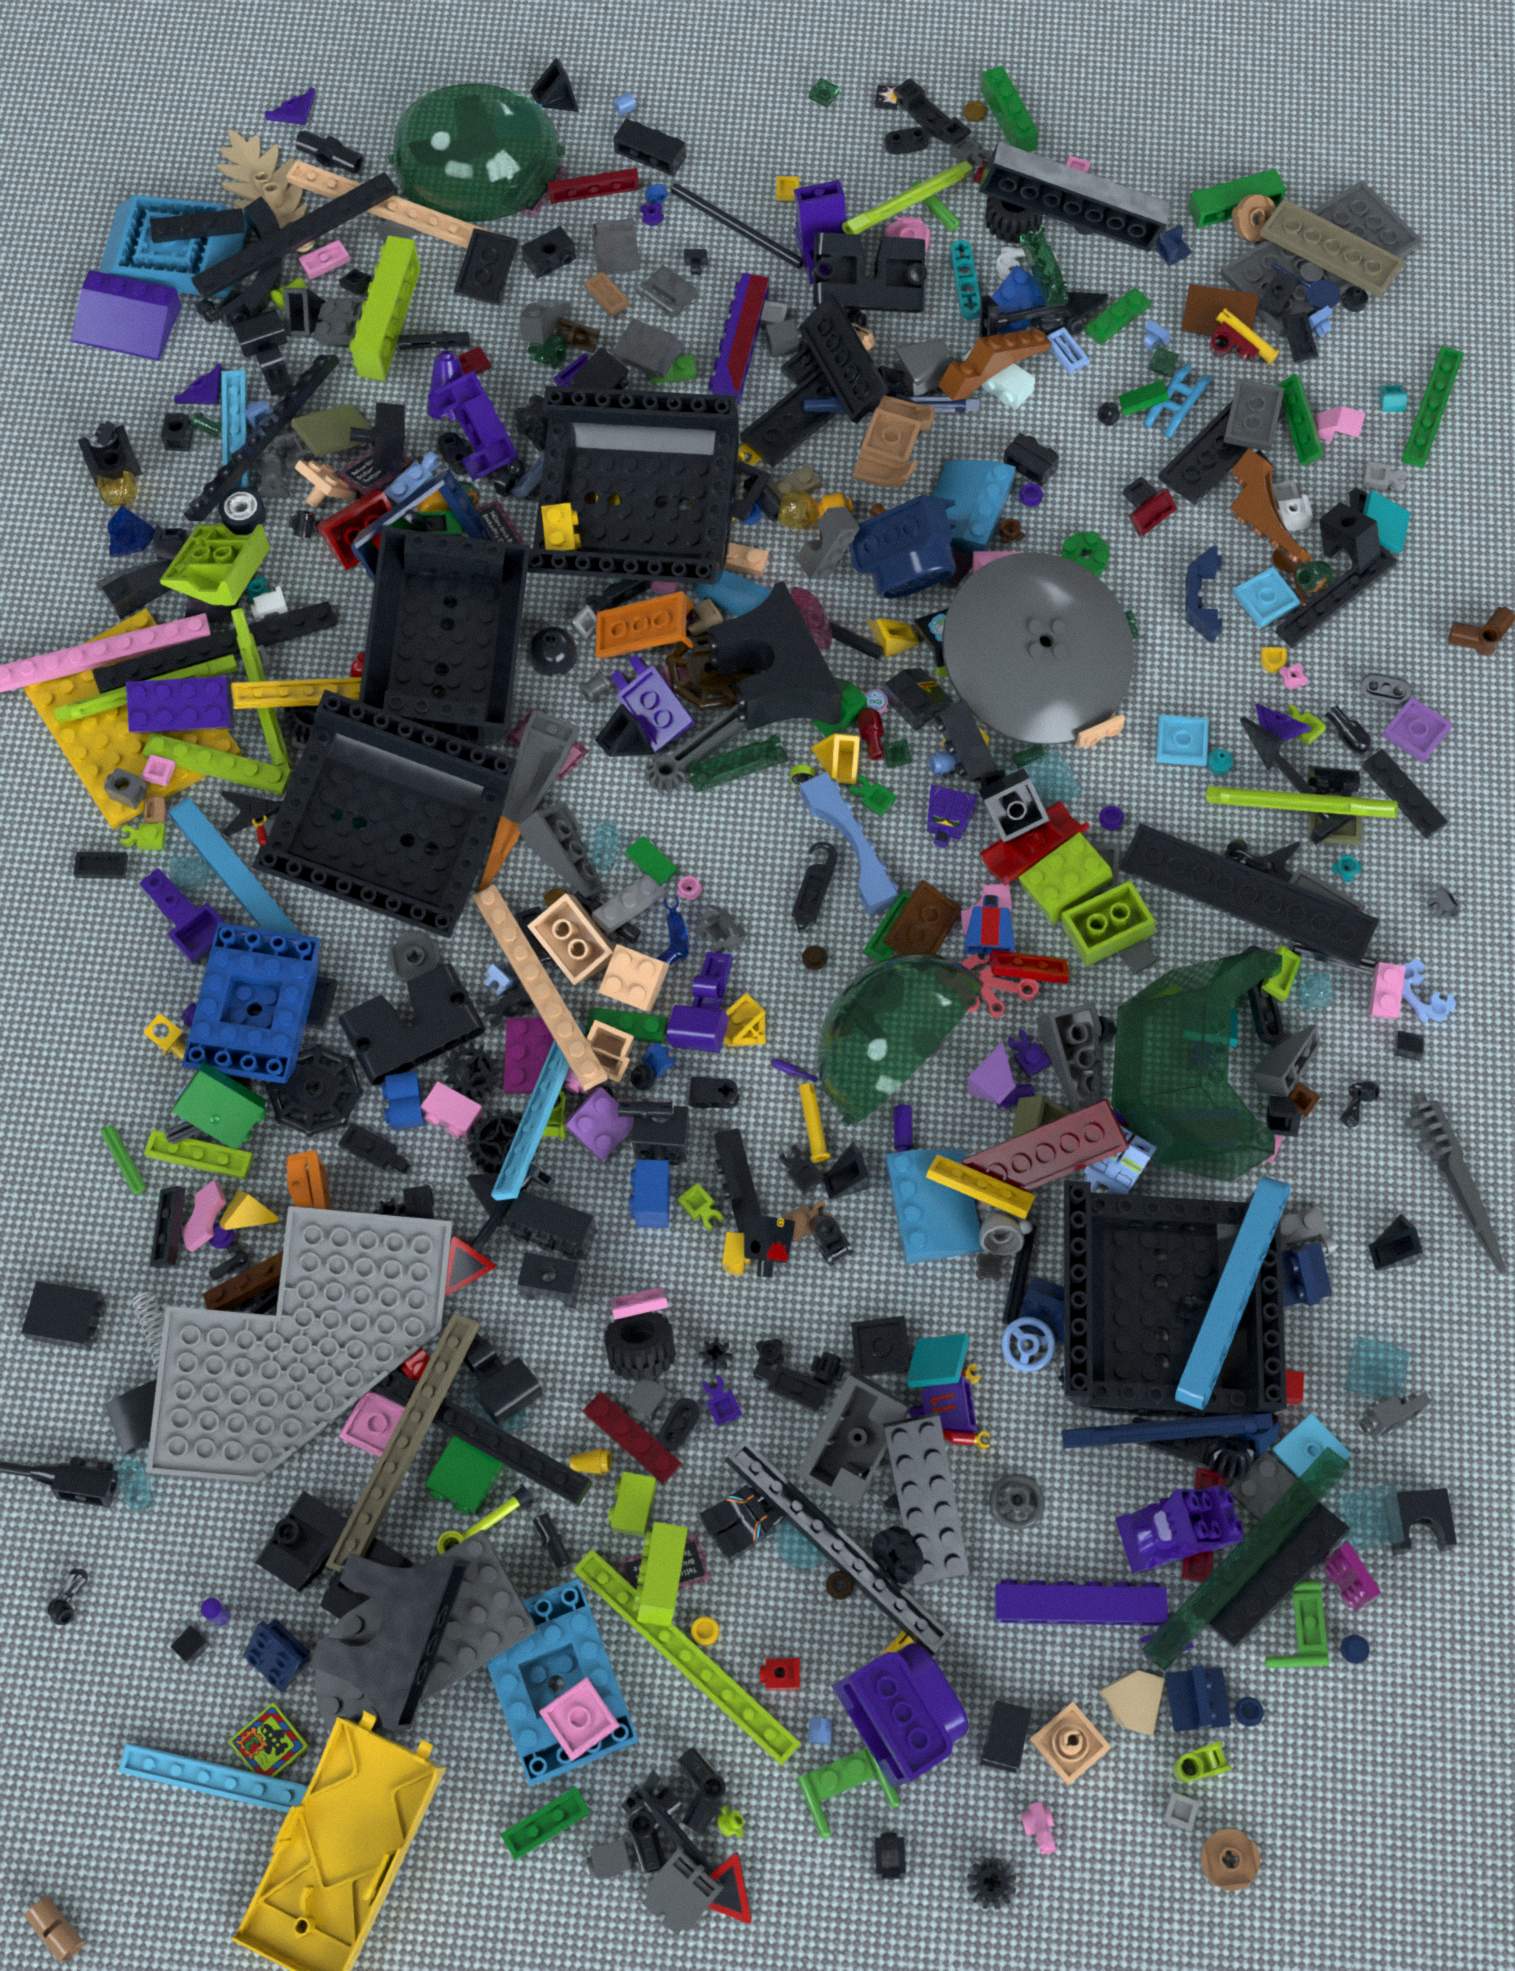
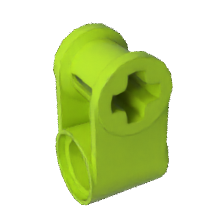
(557, 1118)
(1207, 1762)

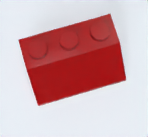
(343, 527)

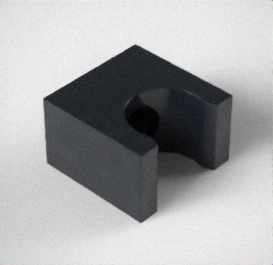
(111, 459)
(1354, 533)
(564, 1286)
(1429, 1509)
(1005, 1737)

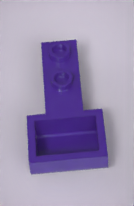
(194, 927)
(703, 1023)

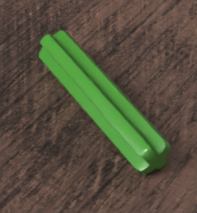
(940, 210)
(123, 1159)

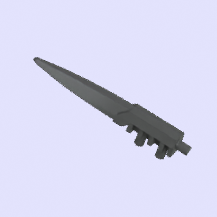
(1454, 1170)

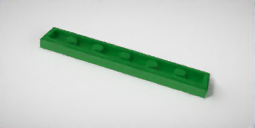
(1432, 407)

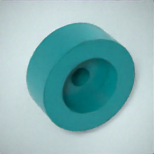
(1219, 762)

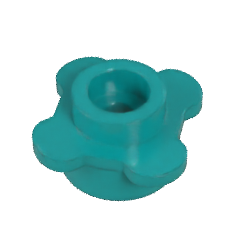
(259, 582)
(1347, 861)

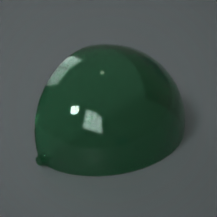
(475, 152)
(888, 1027)

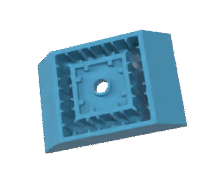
(170, 264)
(564, 1648)

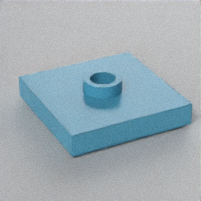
(1266, 597)
(1182, 740)
(1305, 1444)

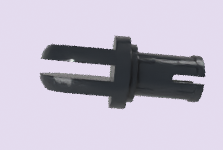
(1350, 732)

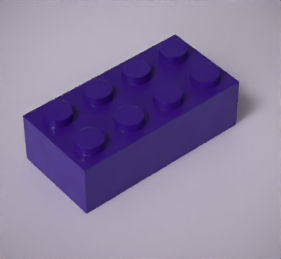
(180, 705)

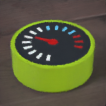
(801, 773)

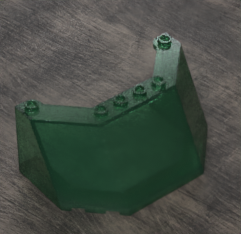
(1176, 1064)

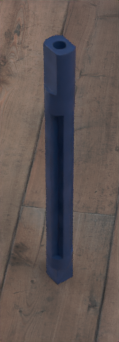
(941, 404)
(1165, 1430)

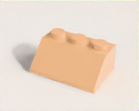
(573, 939)

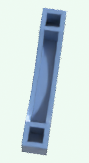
(825, 802)

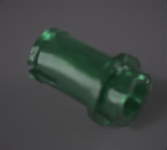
(200, 422)
(1028, 756)

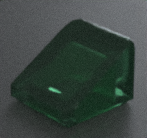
(896, 753)

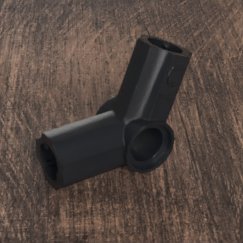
(700, 1773)
(648, 1844)

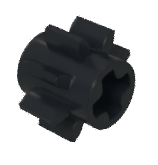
(303, 524)
(391, 1207)
(709, 1352)
(827, 1368)

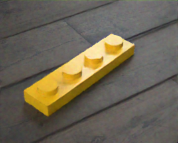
(980, 1186)

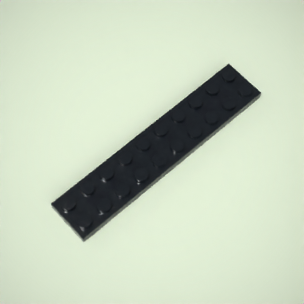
(1249, 895)

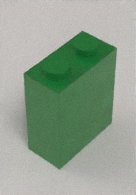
(463, 1477)

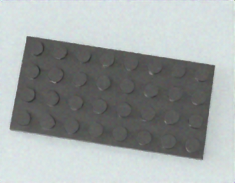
(1354, 210)

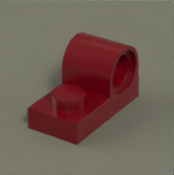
(1235, 340)

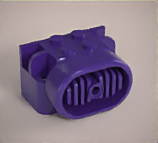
(903, 1712)

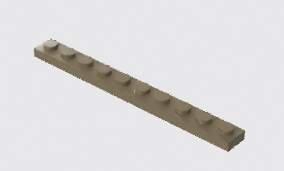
(405, 1440)

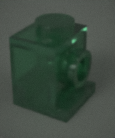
(550, 352)

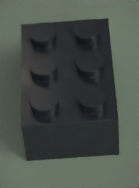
(551, 1226)

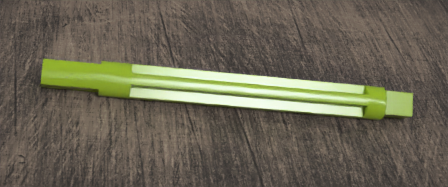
(907, 198)
(256, 674)
(119, 697)
(1302, 802)

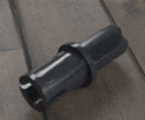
(552, 1540)

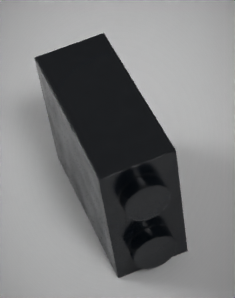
(64, 1316)

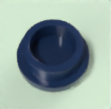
(1354, 1649)
(1248, 1711)

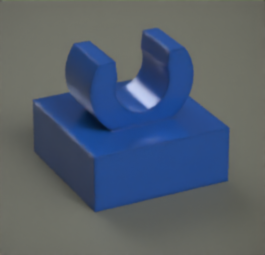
(657, 1059)

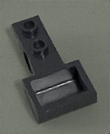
(262, 337)
(501, 1388)

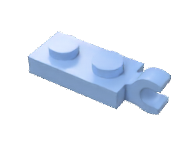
(412, 479)

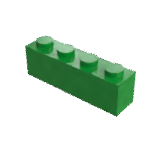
(1009, 109)
(1217, 202)

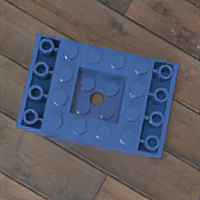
(245, 971)

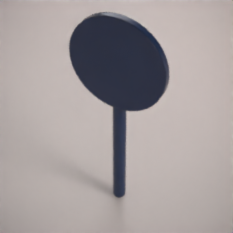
(1319, 292)

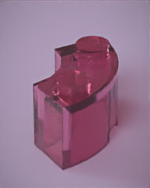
(814, 616)

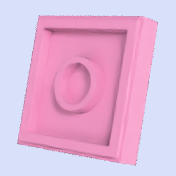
(638, 1303)
(372, 1423)
(579, 1719)

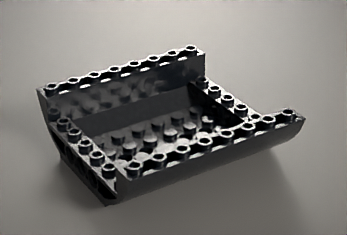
(643, 451)
(402, 785)
(1117, 1307)

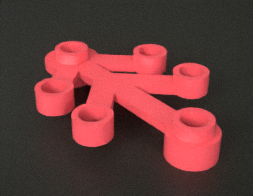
(1000, 984)

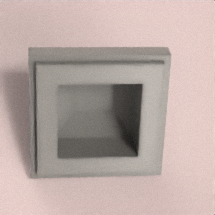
(585, 621)

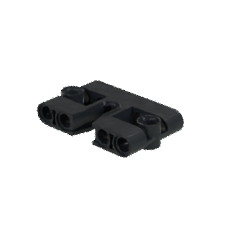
(889, 288)
(402, 1048)
(307, 1552)

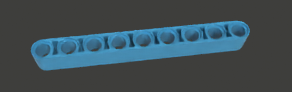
(229, 868)
(1232, 1293)

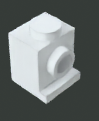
(1295, 513)
(269, 605)

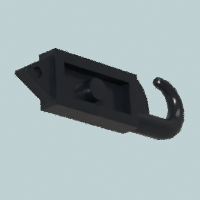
(814, 887)

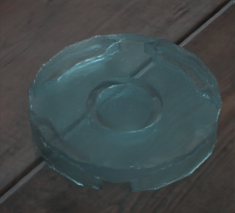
(796, 1549)

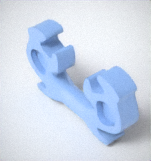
(1437, 1008)

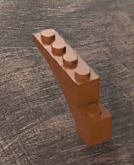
(990, 357)
(1258, 505)

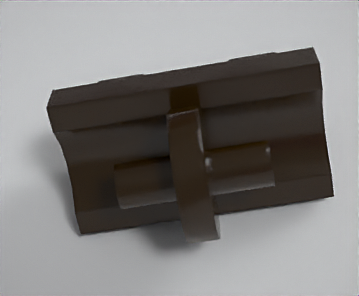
(578, 335)

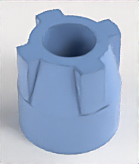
(625, 103)
(819, 1731)

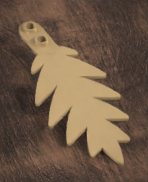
(259, 179)

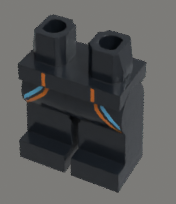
(740, 1522)

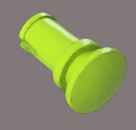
(278, 296)

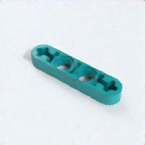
(968, 279)

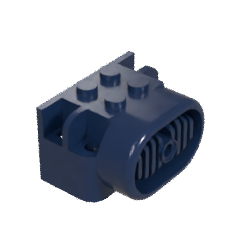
(906, 547)

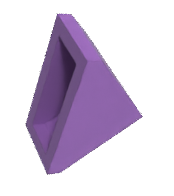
(992, 1078)

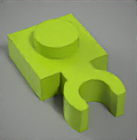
(1316, 725)
(148, 837)
(699, 1204)

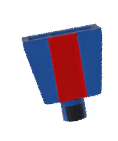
(989, 928)

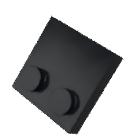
(881, 1346)

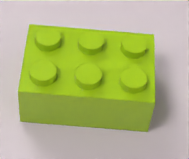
(1066, 878)
(1108, 923)
(660, 1574)

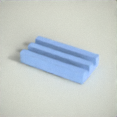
(1084, 360)

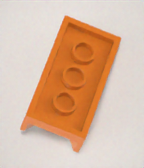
(643, 625)
(308, 1186)

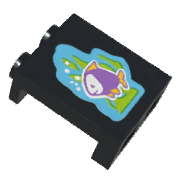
(930, 629)

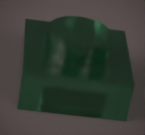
(823, 92)
(1163, 361)

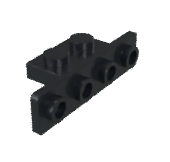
(737, 1176)

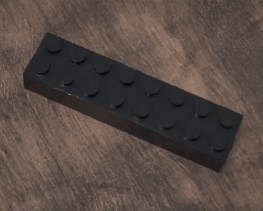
(1074, 197)

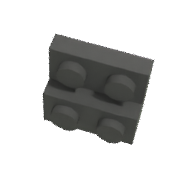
(1388, 1414)

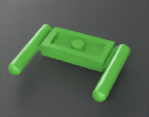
(1309, 1629)
(841, 1777)

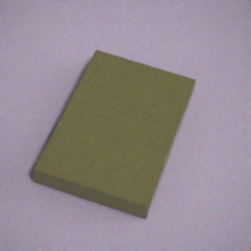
(329, 429)

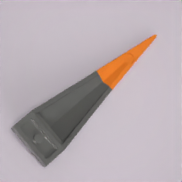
(540, 758)

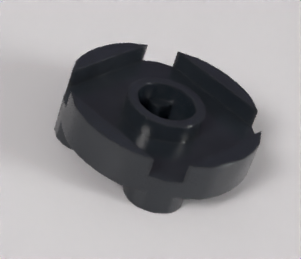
(883, 1551)

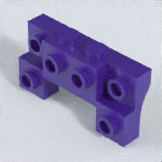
(479, 423)

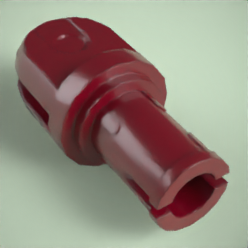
(871, 731)

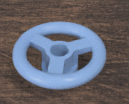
(1049, 1338)

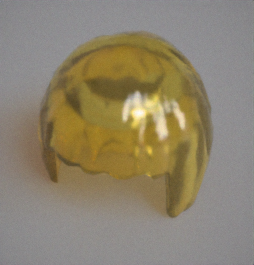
(119, 491)
(798, 510)

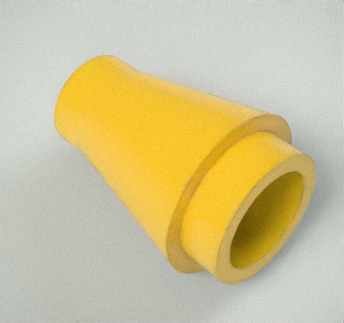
(593, 1461)

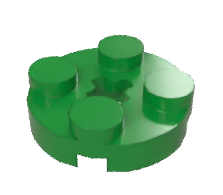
(1090, 543)

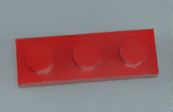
(1029, 966)

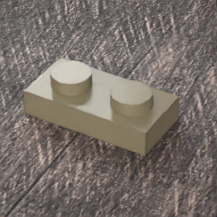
(802, 479)

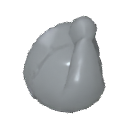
(1008, 1228)

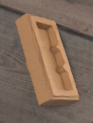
(606, 294)

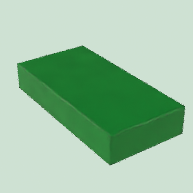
(1143, 397)
(651, 861)

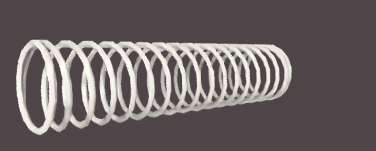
(150, 1319)

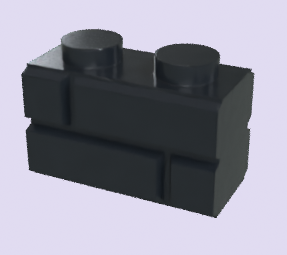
(1031, 459)

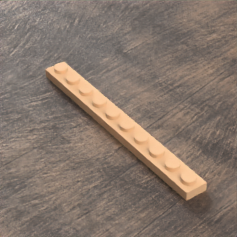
(393, 209)
(540, 988)

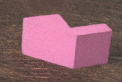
(1340, 420)

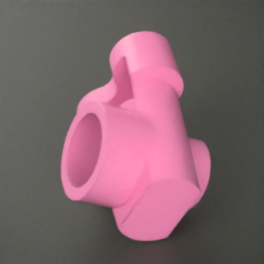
(1037, 1822)

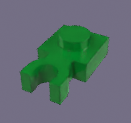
(874, 797)

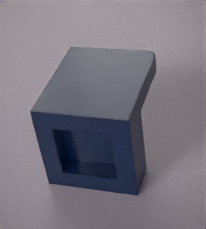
(1171, 246)

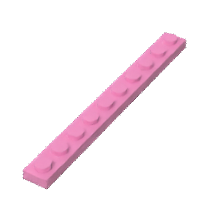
(102, 652)

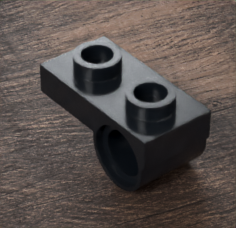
(419, 1202)

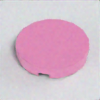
(909, 228)

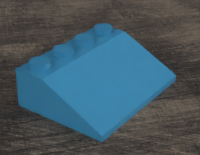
(979, 496)
(930, 1216)

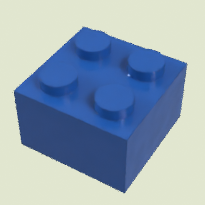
(652, 1193)

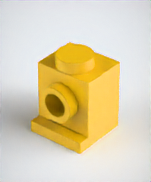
(733, 1254)

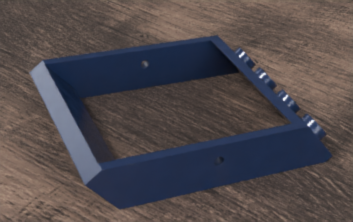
(367, 552)

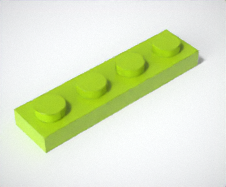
(200, 1155)

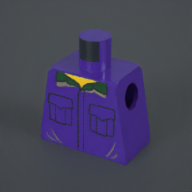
(949, 814)

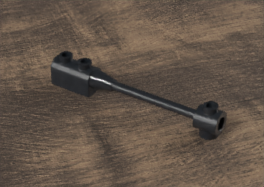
(72, 1480)

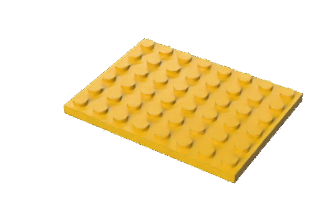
(103, 740)

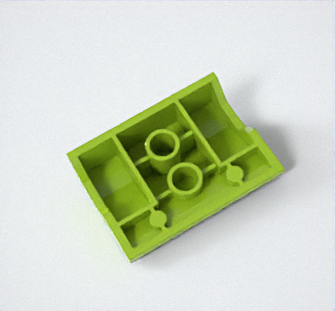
(216, 563)

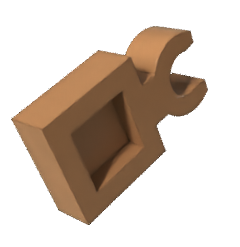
(802, 1218)

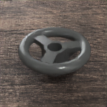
(1017, 1491)

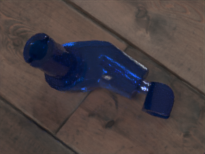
(678, 935)

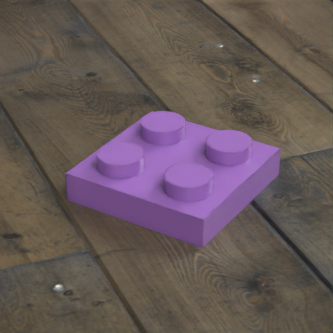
(1417, 730)
(598, 1124)

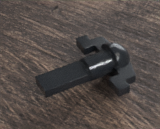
(240, 1259)

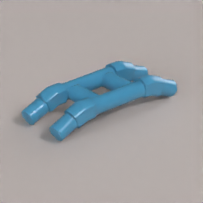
(1179, 410)

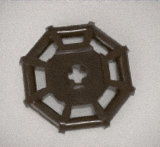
(699, 679)

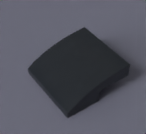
(132, 1416)

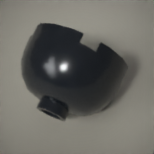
(552, 651)

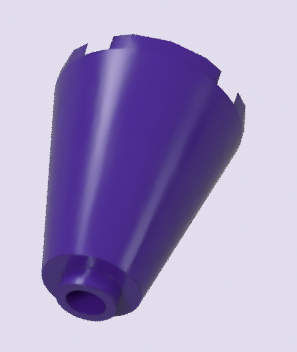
(445, 370)

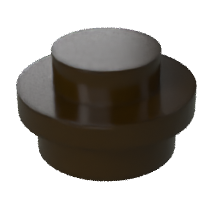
(814, 958)

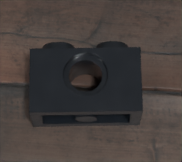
(548, 252)

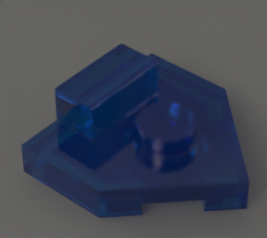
(128, 533)

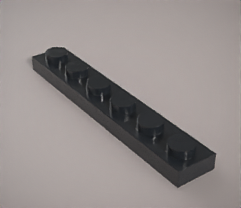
(1333, 600)

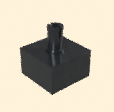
(386, 437)
(1013, 805)

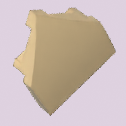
(1135, 1700)

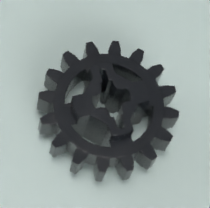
(480, 1076)

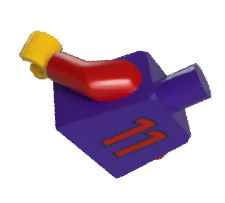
(955, 1409)

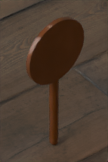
(1286, 564)

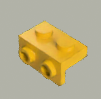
(559, 527)

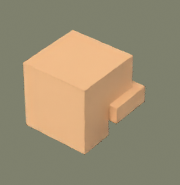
(611, 1049)

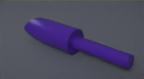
(791, 1069)

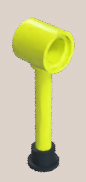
(520, 1498)

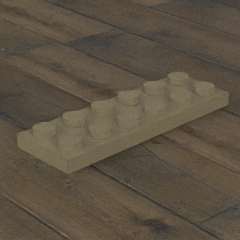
(1332, 248)

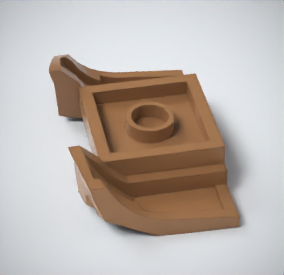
(891, 441)

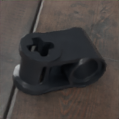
(709, 1093)
(831, 1244)

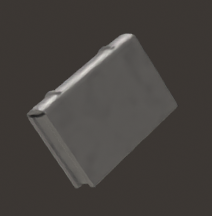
(615, 246)
(647, 348)

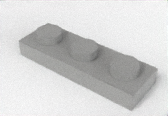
(628, 904)

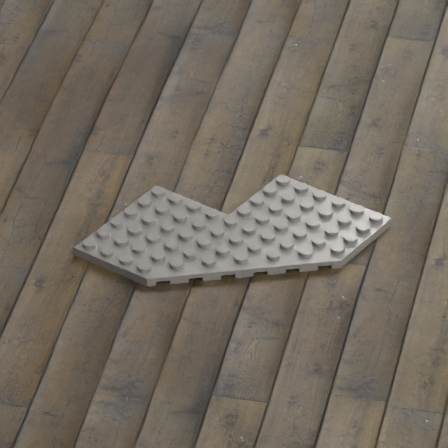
(256, 1387)

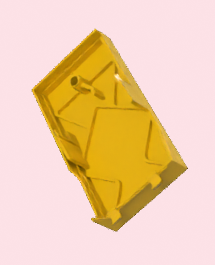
(340, 1850)

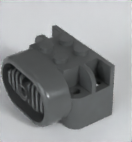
(838, 1456)

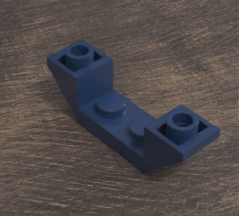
(1201, 619)

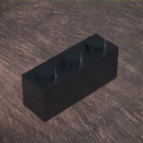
(649, 147)
(963, 740)

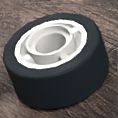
(236, 501)

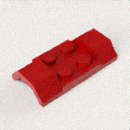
(1016, 856)

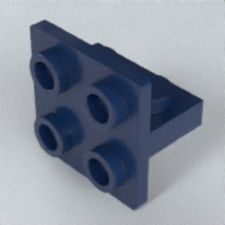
(1304, 1275)
(1046, 1303)
(276, 1654)
(1198, 1699)

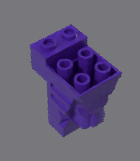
(818, 210)
(1179, 1527)

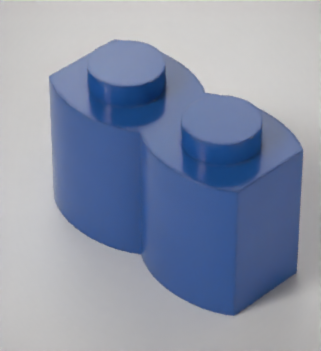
(403, 1101)

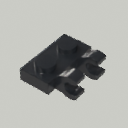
(1324, 778)

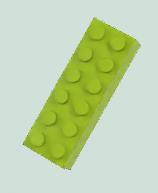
(385, 308)

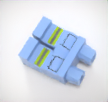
(1119, 1172)

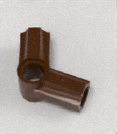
(1475, 636)

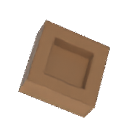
(154, 810)

